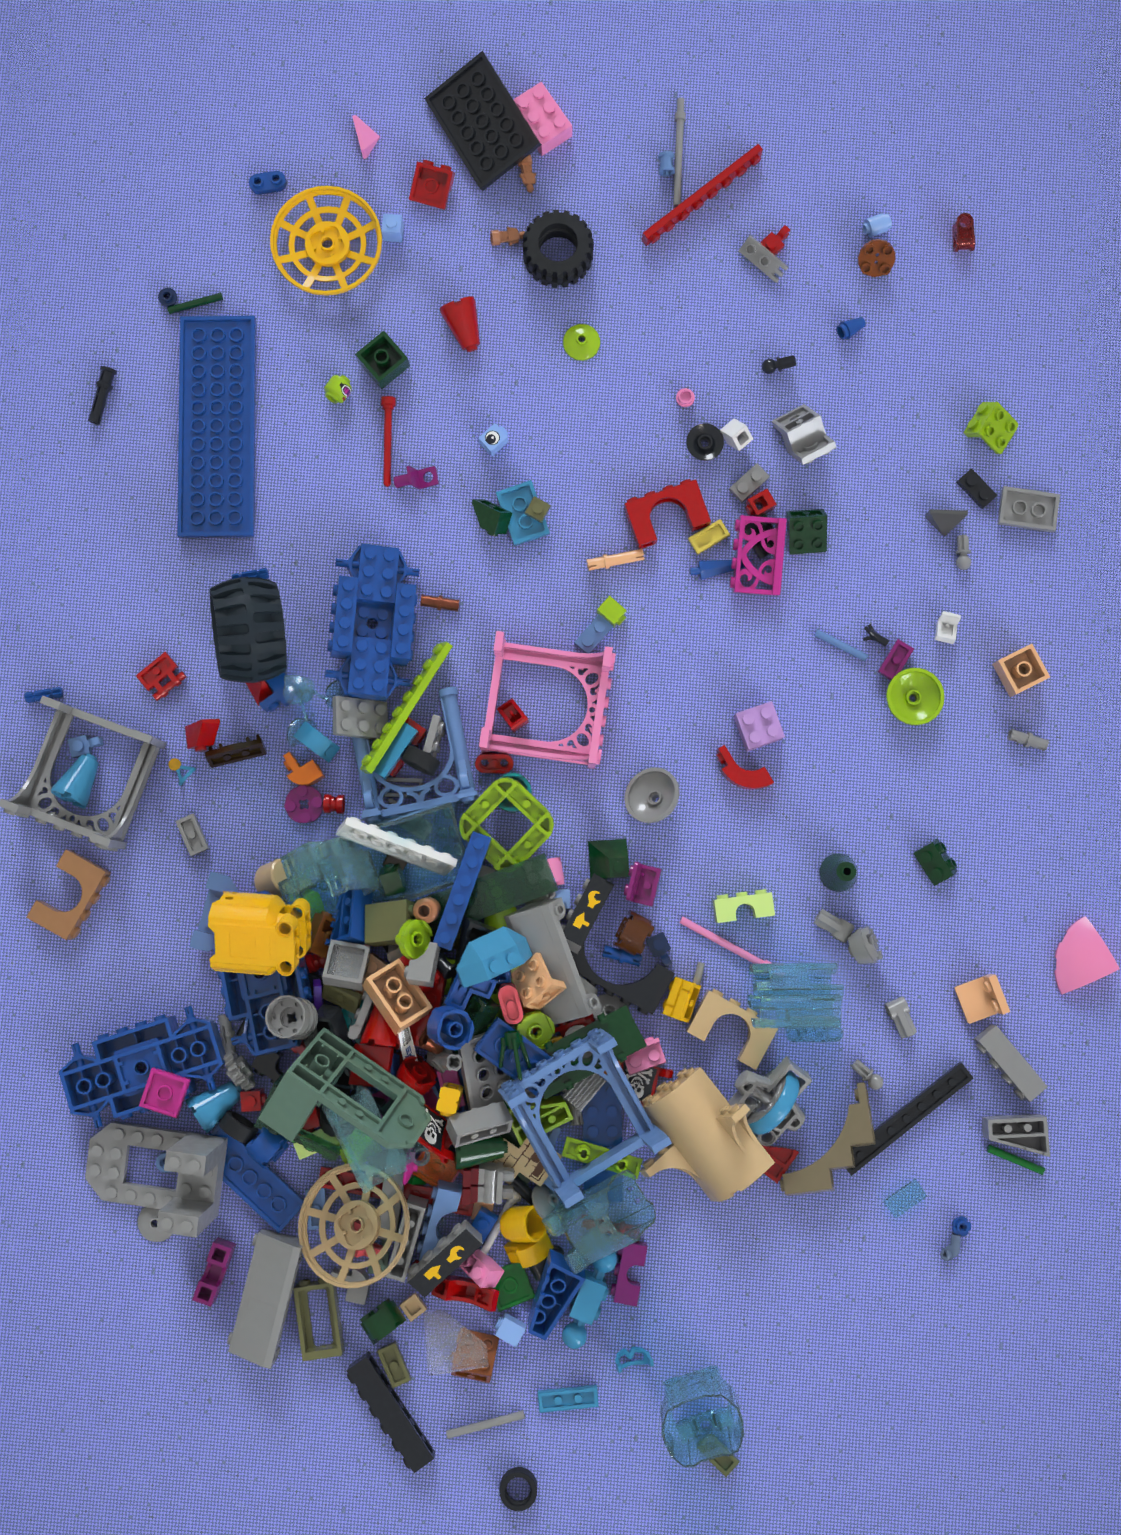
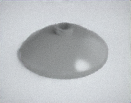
(643, 791)

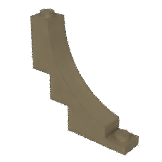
(856, 1132)

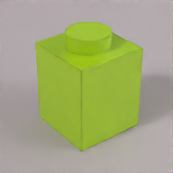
(612, 611)

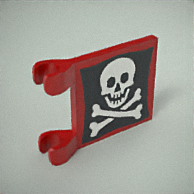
(645, 1082)
(434, 1136)

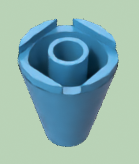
(77, 781)
(212, 1105)

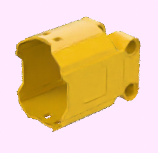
(258, 933)

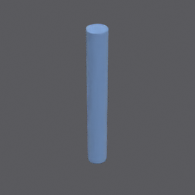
(841, 645)

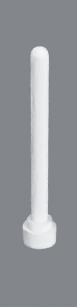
(496, 1228)

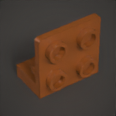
(482, 1374)

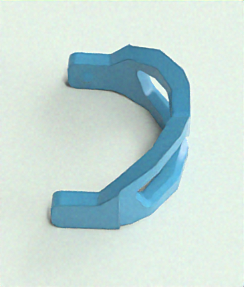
(646, 1360)

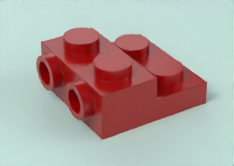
(431, 184)

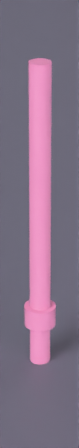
(722, 942)

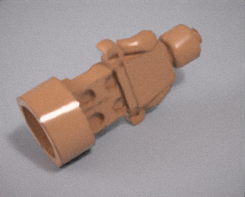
(528, 178)
(511, 236)

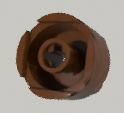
(633, 933)

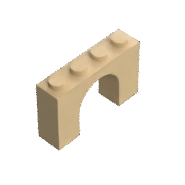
(715, 1006)

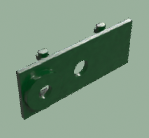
(617, 1024)

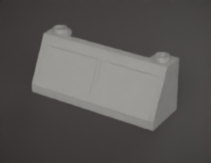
(545, 935)
(266, 1298)

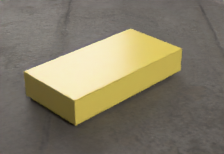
(708, 536)

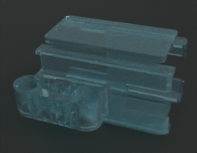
(798, 1000)
(366, 1157)

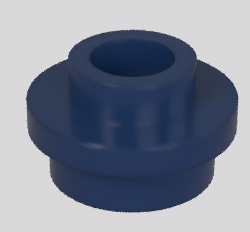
(171, 300)

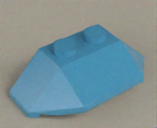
(492, 956)

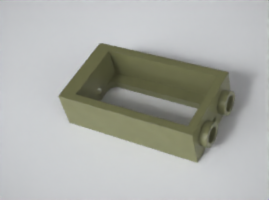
(308, 1348)

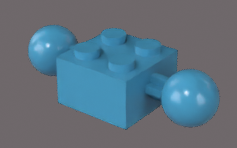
(586, 1302)

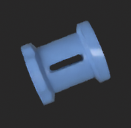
(666, 163)

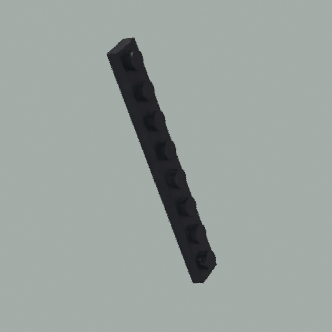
(912, 1114)

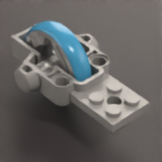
(772, 1100)

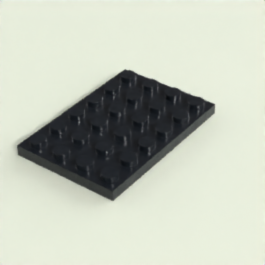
(482, 121)

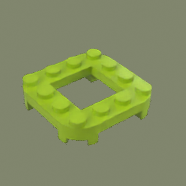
(526, 803)

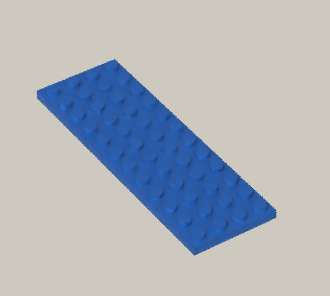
(216, 427)

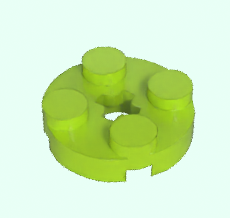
(406, 935)
(536, 1019)

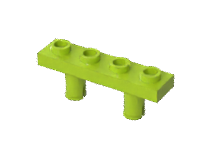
(586, 1152)

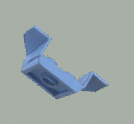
(204, 937)

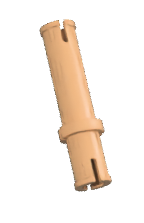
(607, 561)

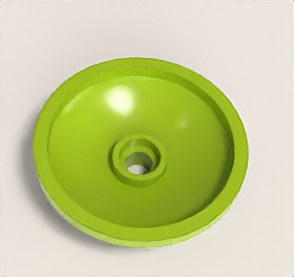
(927, 693)

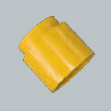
(522, 1225)

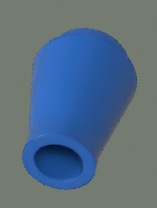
(848, 328)

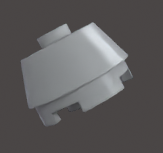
(864, 946)

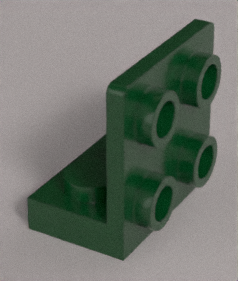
(807, 531)

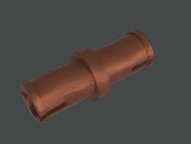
(439, 602)

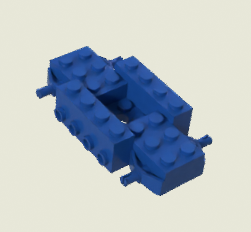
(379, 595)
(249, 998)
(113, 1075)

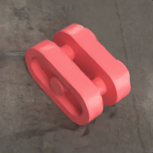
(510, 1003)

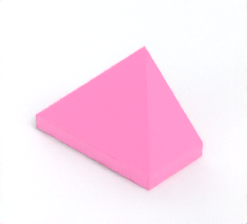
(366, 136)

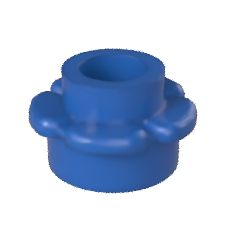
(961, 1221)

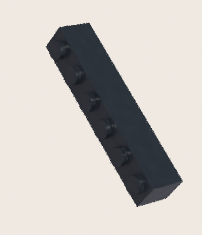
(391, 1412)

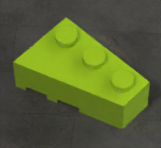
(553, 1114)

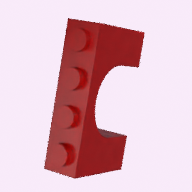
(685, 495)

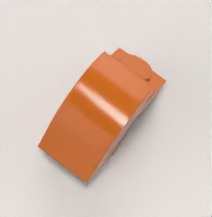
(302, 775)

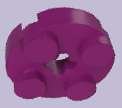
(301, 793)

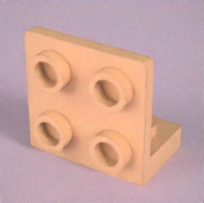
(535, 983)
(981, 998)

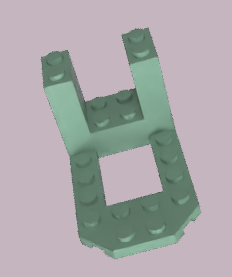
(312, 1083)

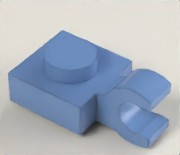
(82, 745)

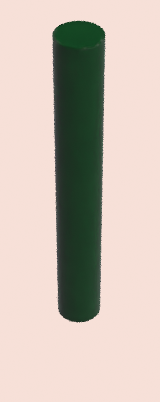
(195, 303)

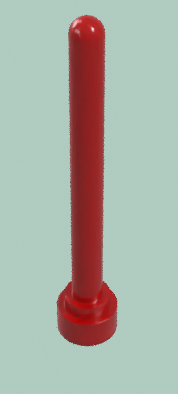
(388, 404)

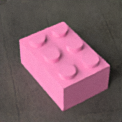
(544, 117)

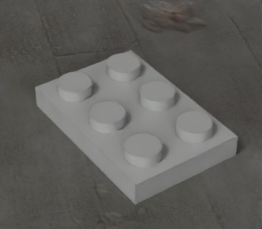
(1028, 509)
(358, 717)

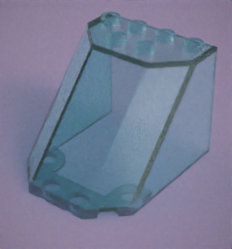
(430, 827)

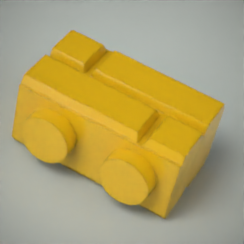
(681, 999)
(449, 1098)

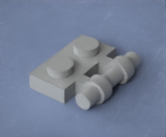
(434, 736)

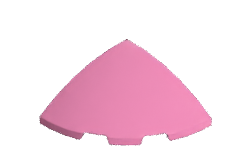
(1082, 957)

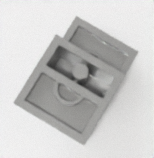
(804, 434)

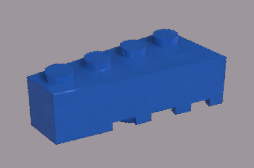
(553, 1294)

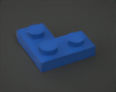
(459, 996)

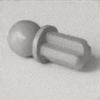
(963, 561)
(874, 1080)

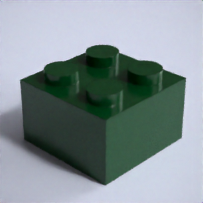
(382, 359)

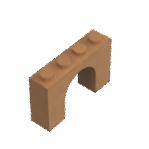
(92, 880)

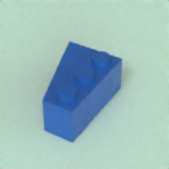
(350, 917)

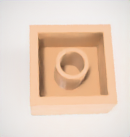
(1021, 670)

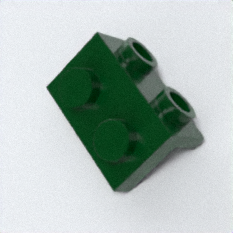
(936, 862)

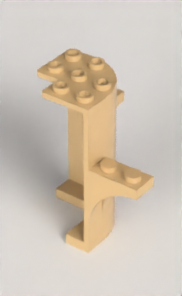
(706, 1136)

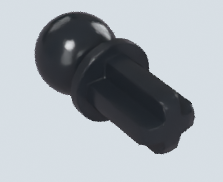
(769, 365)

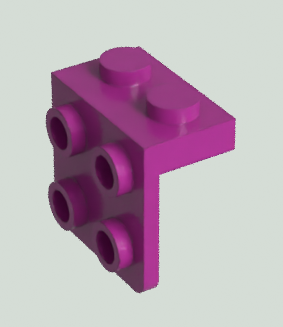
(642, 884)

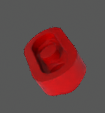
(494, 764)

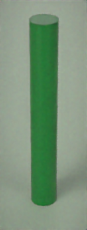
(1015, 1159)

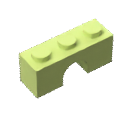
(760, 903)

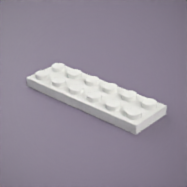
(395, 846)

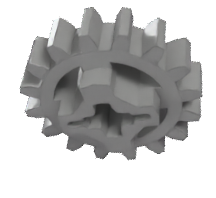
(239, 1070)

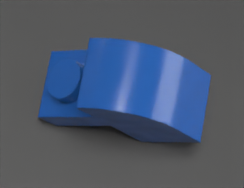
(272, 702)

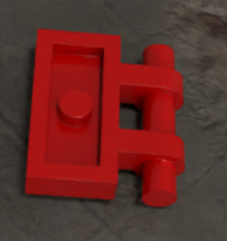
(157, 672)

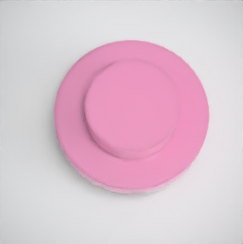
(685, 397)

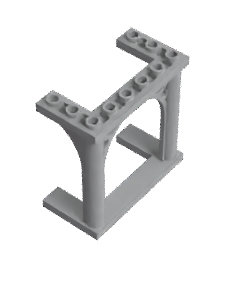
(28, 798)

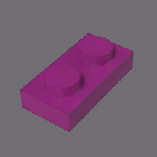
(895, 659)

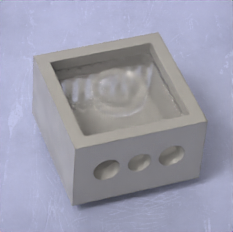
(346, 965)

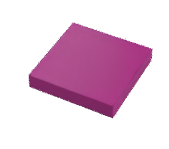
(164, 1092)

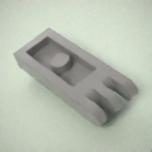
(762, 258)

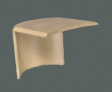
(269, 876)

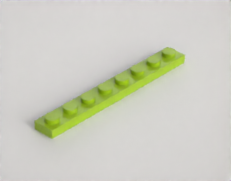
(402, 712)

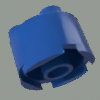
(450, 1027)
(266, 1147)

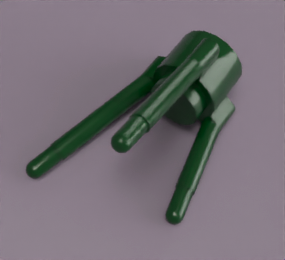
(512, 1040)

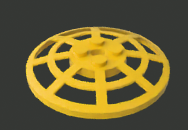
(322, 232)

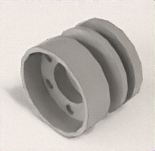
(281, 1018)

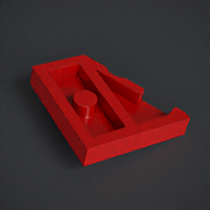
(783, 1159)

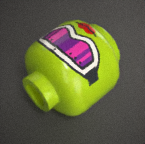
(337, 389)

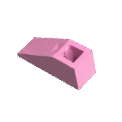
(482, 1269)

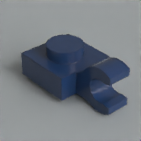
(659, 946)

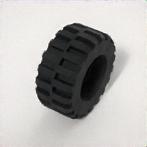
(564, 226)

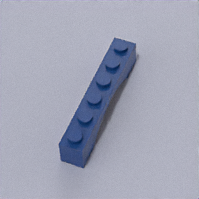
(462, 890)

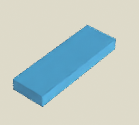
(568, 1398)

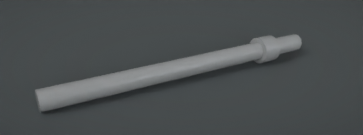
(680, 118)

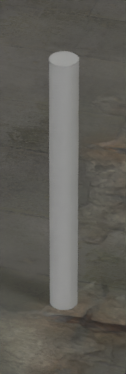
(485, 1424)

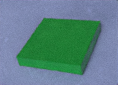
(513, 1287)

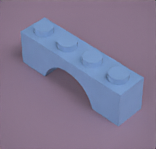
(445, 1200)

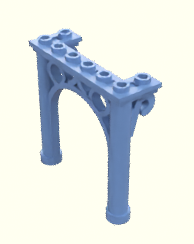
(458, 755)

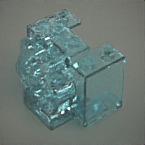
(325, 871)

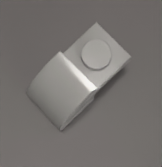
(355, 1295)

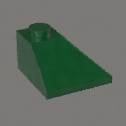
(608, 858)

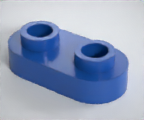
(267, 184)

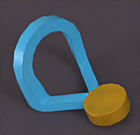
(175, 765)

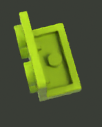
(992, 425)

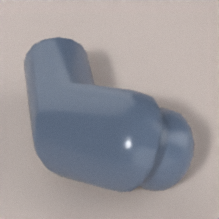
(952, 1249)

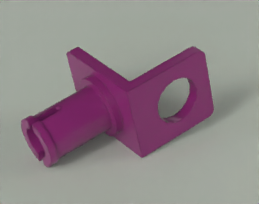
(416, 478)

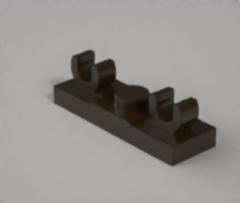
(235, 752)

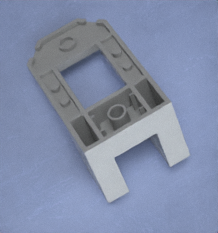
(194, 1156)

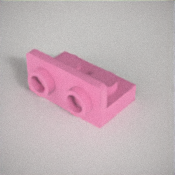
(646, 1057)

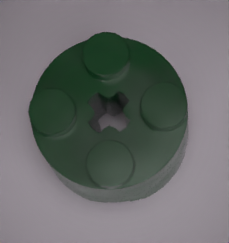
(382, 1322)

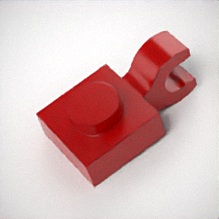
(774, 242)

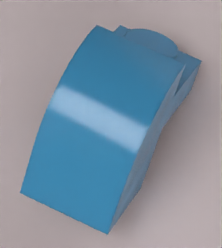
(316, 742)

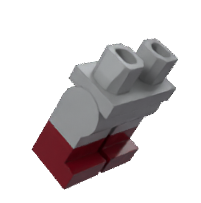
(485, 1183)

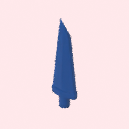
(712, 568)

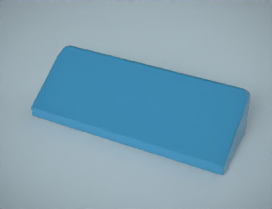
(396, 750)

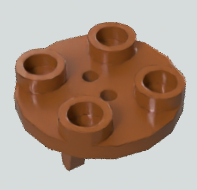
(885, 259)

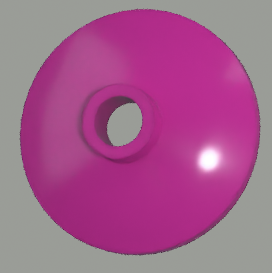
(410, 1168)

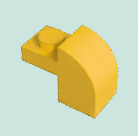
(528, 1253)

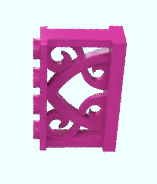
(777, 535)

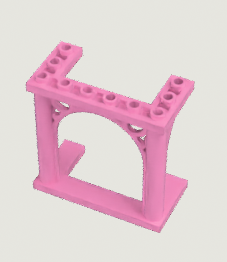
(596, 663)

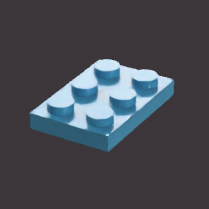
(516, 500)

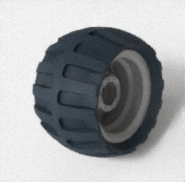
(248, 629)

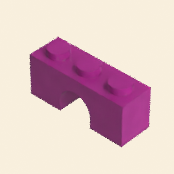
(215, 1271)
(625, 1290)

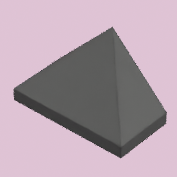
(945, 520)

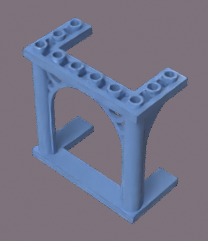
(514, 1094)

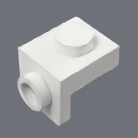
(947, 627)

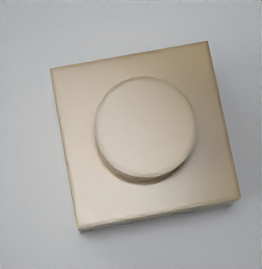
(413, 1306)

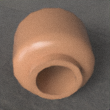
(427, 909)

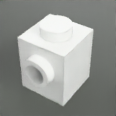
(736, 434)

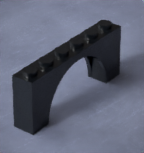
(643, 993)

